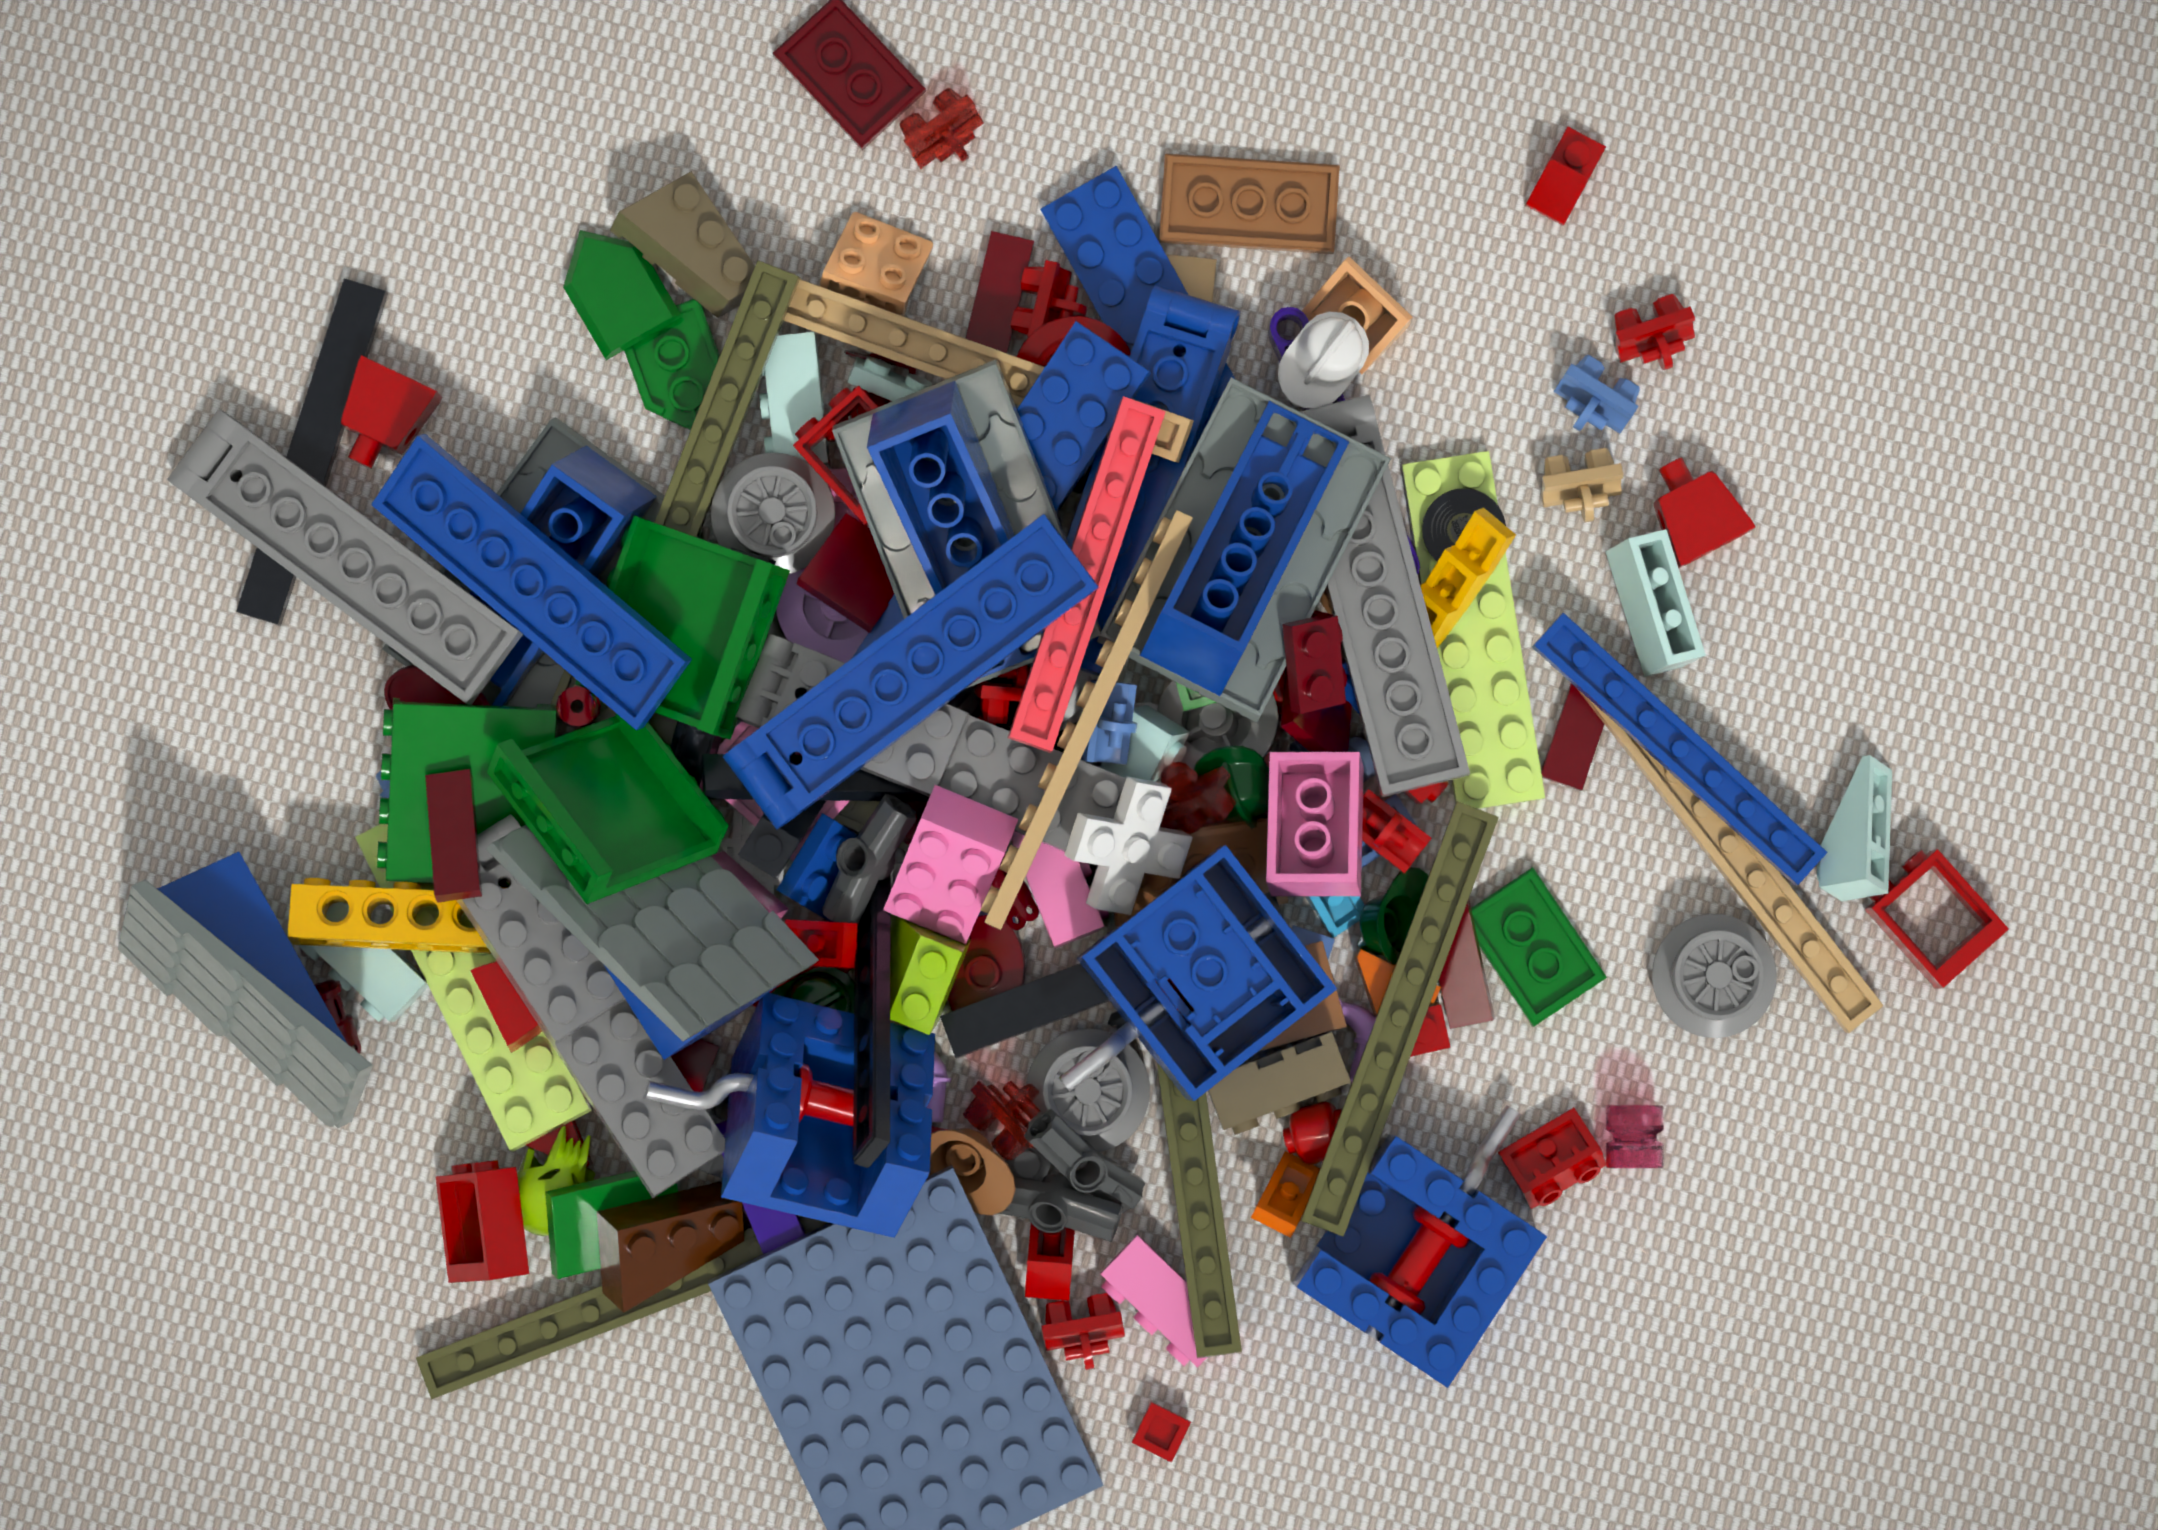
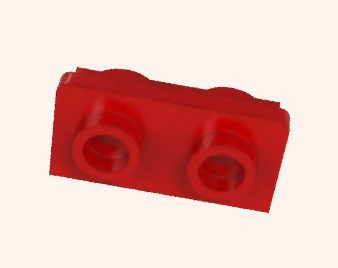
(1553, 1159)

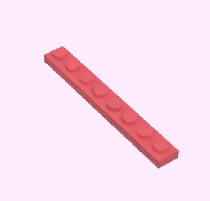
(1097, 548)

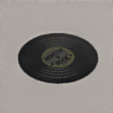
(1450, 515)

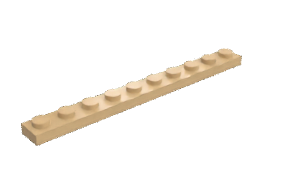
(934, 349)
(1093, 700)
(1763, 892)

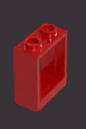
(815, 431)
(1965, 952)
(482, 1222)

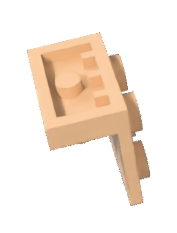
(876, 263)

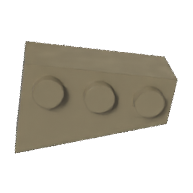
(690, 242)
(1279, 1083)

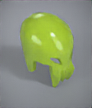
(536, 1178)

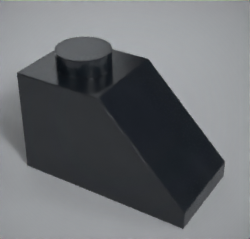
(773, 848)

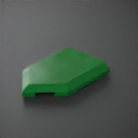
(616, 293)
(675, 366)

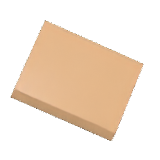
(1362, 298)

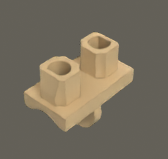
(1582, 488)

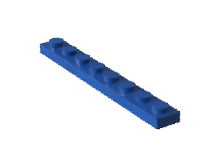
(1679, 749)

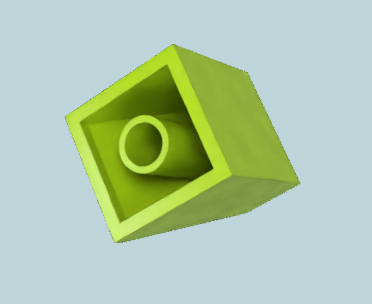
(921, 973)

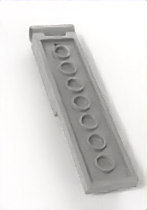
(345, 556)
(1390, 633)
(943, 749)
(590, 1026)

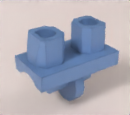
(1594, 400)
(1113, 731)

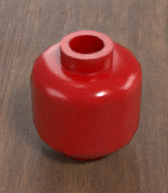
(1311, 1131)

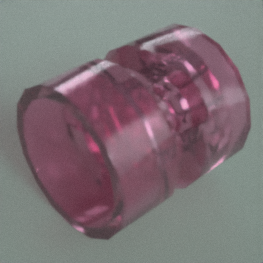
(1634, 1136)

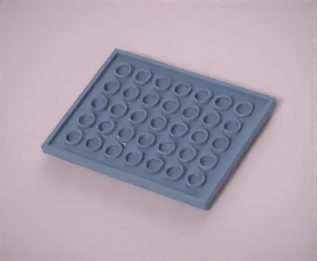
(906, 1374)

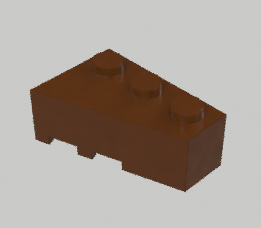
(663, 1240)

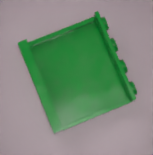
(709, 606)
(441, 740)
(609, 805)

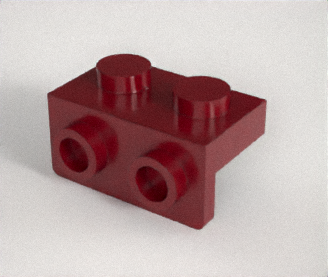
(1314, 662)

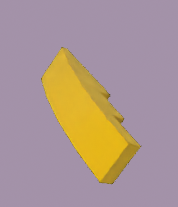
(1464, 571)

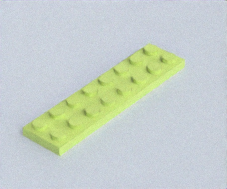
(1481, 654)
(524, 1089)

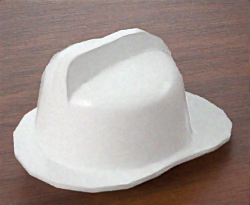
(1323, 360)

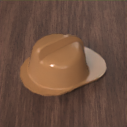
(980, 1170)

